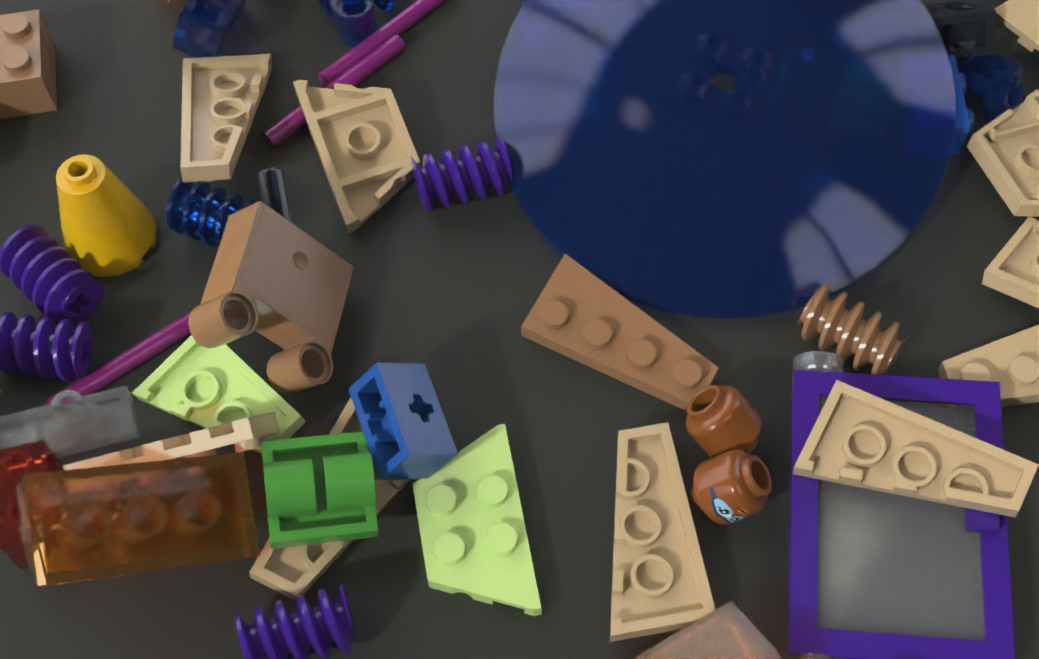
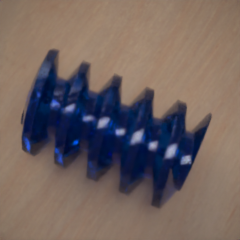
(201, 212)

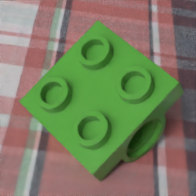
(319, 489)

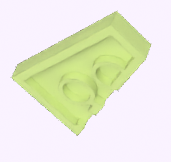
(215, 389)

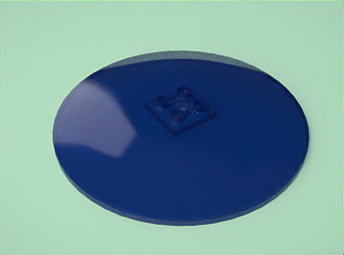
(736, 192)

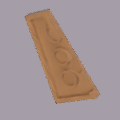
(612, 335)

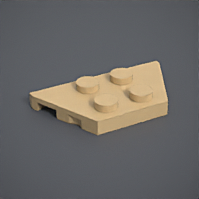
(359, 145)

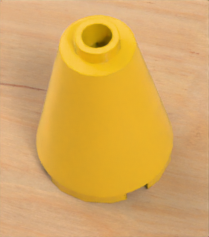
(102, 218)

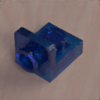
(996, 80)

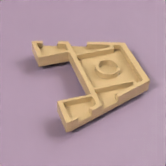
(1010, 155)

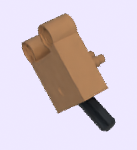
(279, 285)

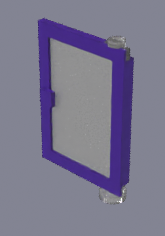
(889, 569)

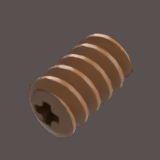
(850, 331)

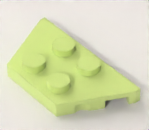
(476, 526)

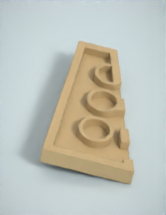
(902, 453)

